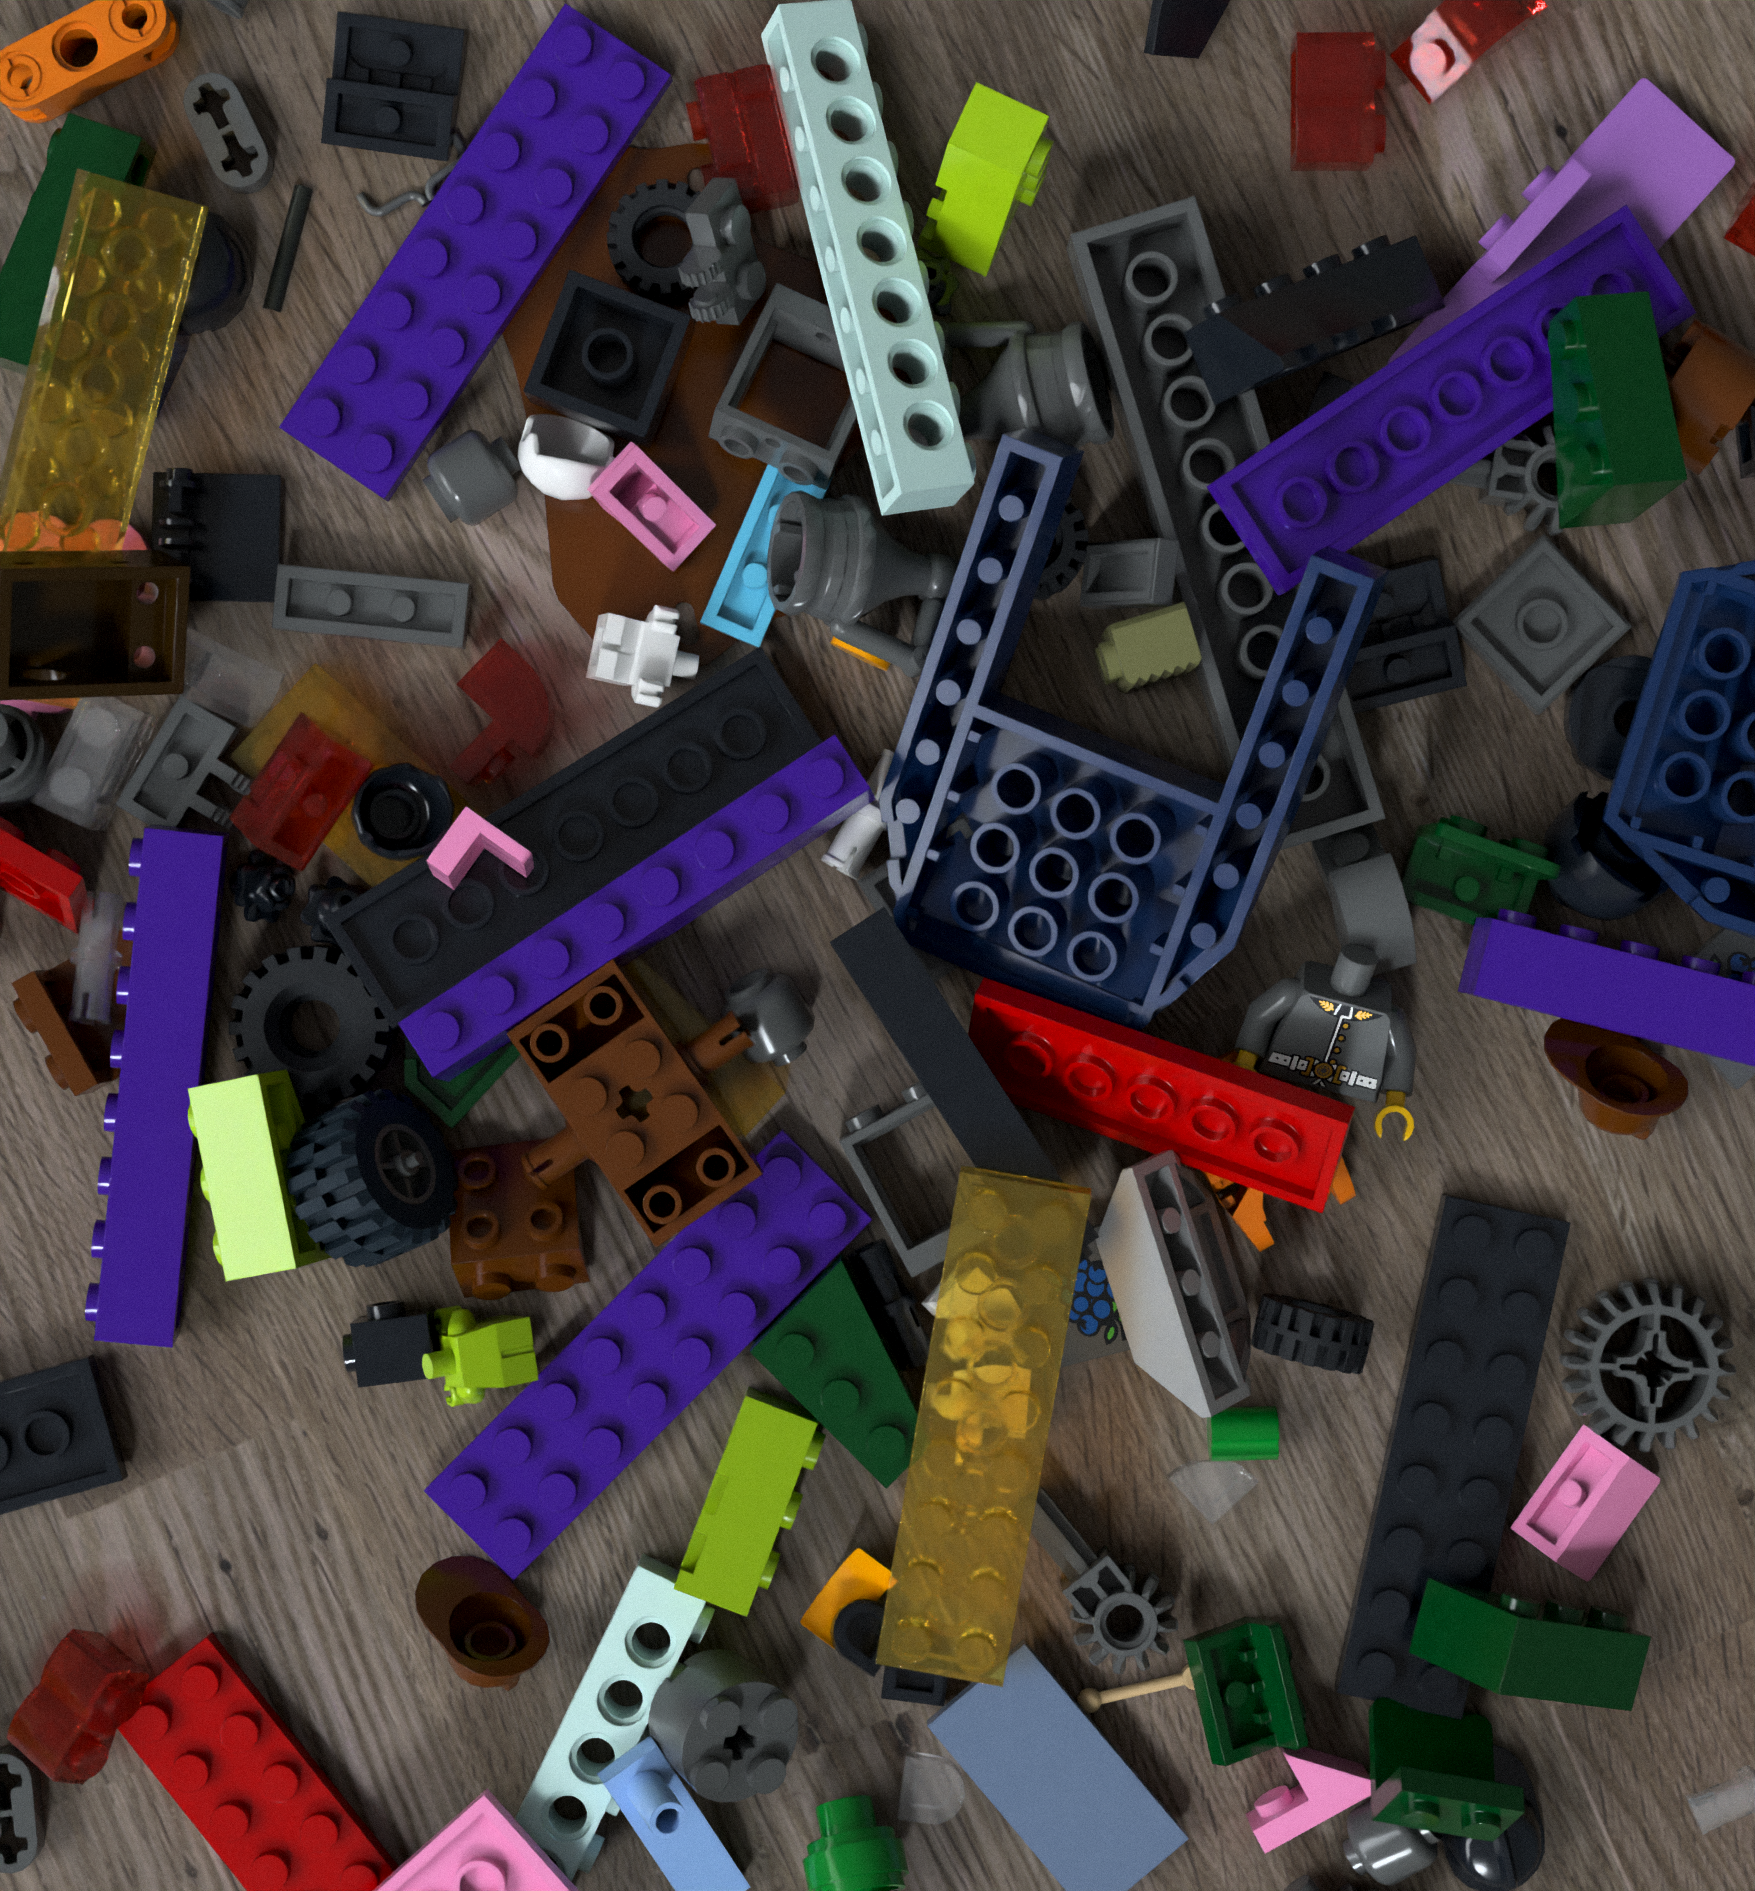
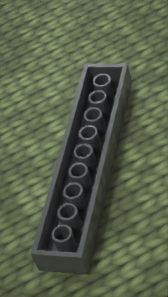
(1141, 292)

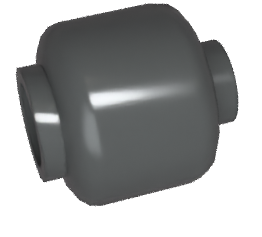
(472, 477)
(772, 1013)
(1386, 1849)

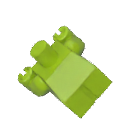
(480, 1354)

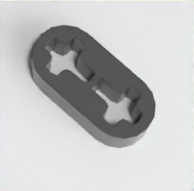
(216, 139)
(26, 1809)

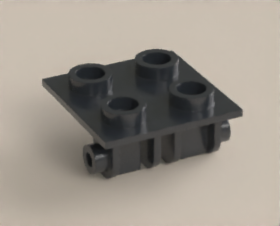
(222, 530)

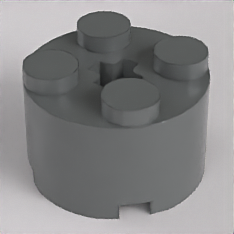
(724, 1726)

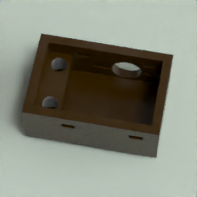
(92, 623)

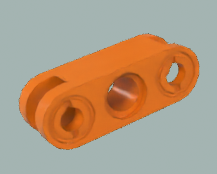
(49, 53)

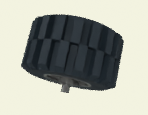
(372, 1178)

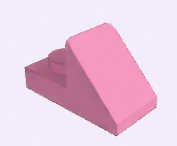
(651, 506)
(1324, 1790)

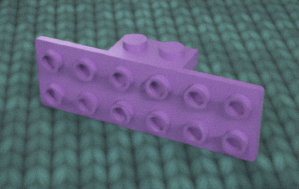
(1637, 157)

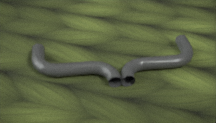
(414, 195)

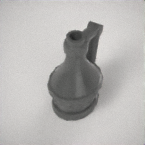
(1037, 383)
(843, 564)

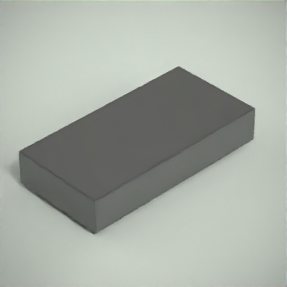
(1129, 574)

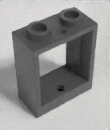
(810, 330)
(867, 1126)

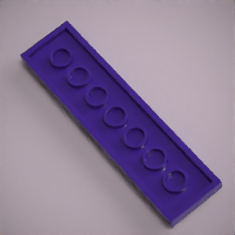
(476, 252)
(1431, 407)
(647, 1356)

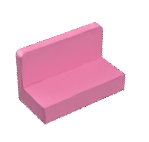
(466, 842)
(1585, 1504)

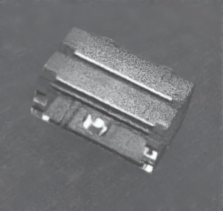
(95, 760)

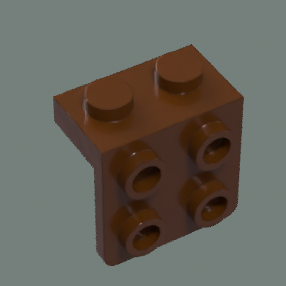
(77, 1050)
(509, 1229)

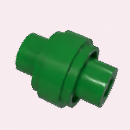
(854, 1850)

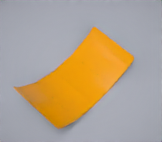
(855, 1579)

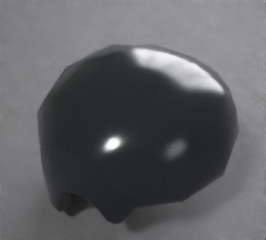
(402, 812)

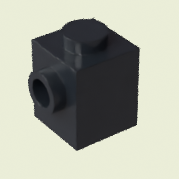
(390, 1343)

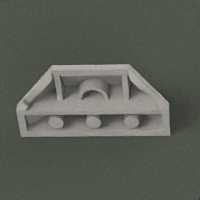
(1177, 1284)

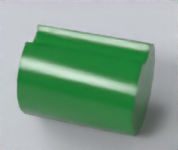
(1244, 1434)

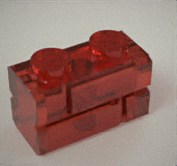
(745, 136)
(301, 791)

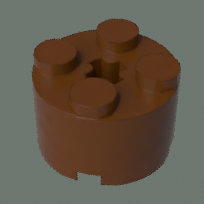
(1709, 389)

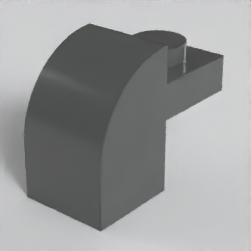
(1366, 896)

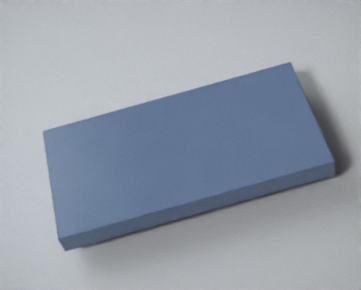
(1057, 1778)

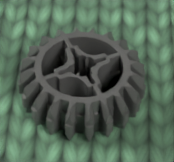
(1647, 1392)

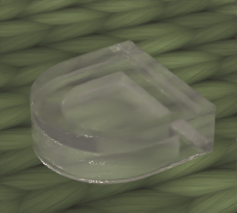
(930, 1789)

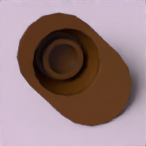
(1617, 1077)
(481, 1621)

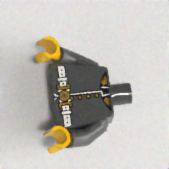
(1334, 1033)

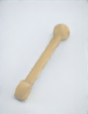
(1091, 1700)

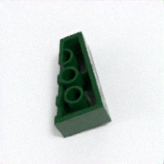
(32, 255)

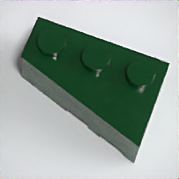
(1611, 411)
(843, 1371)
(1531, 1646)

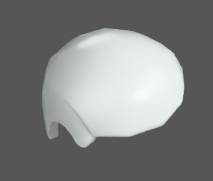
(563, 455)

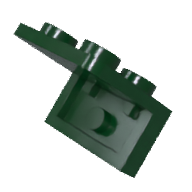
(1469, 876)
(1437, 1773)

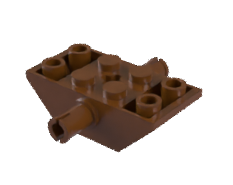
(660, 1163)

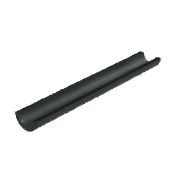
(287, 248)

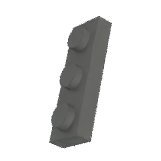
(371, 606)

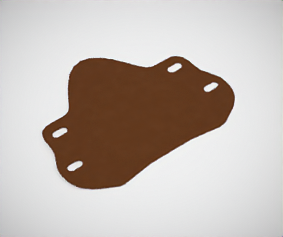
(593, 556)

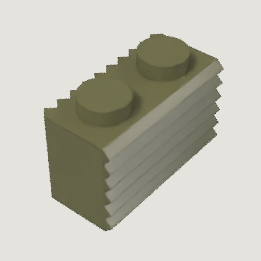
(1148, 649)

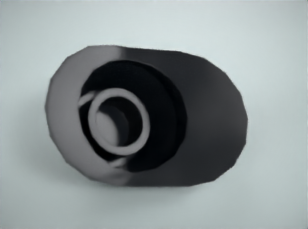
(1515, 1853)

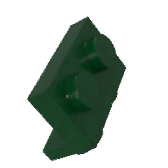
(1246, 1690)

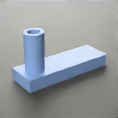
(670, 1821)

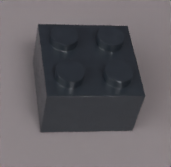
(609, 358)

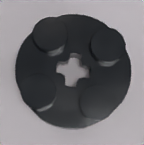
(1591, 711)

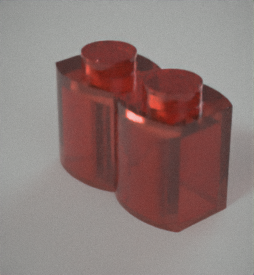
(1334, 101)
(77, 1707)

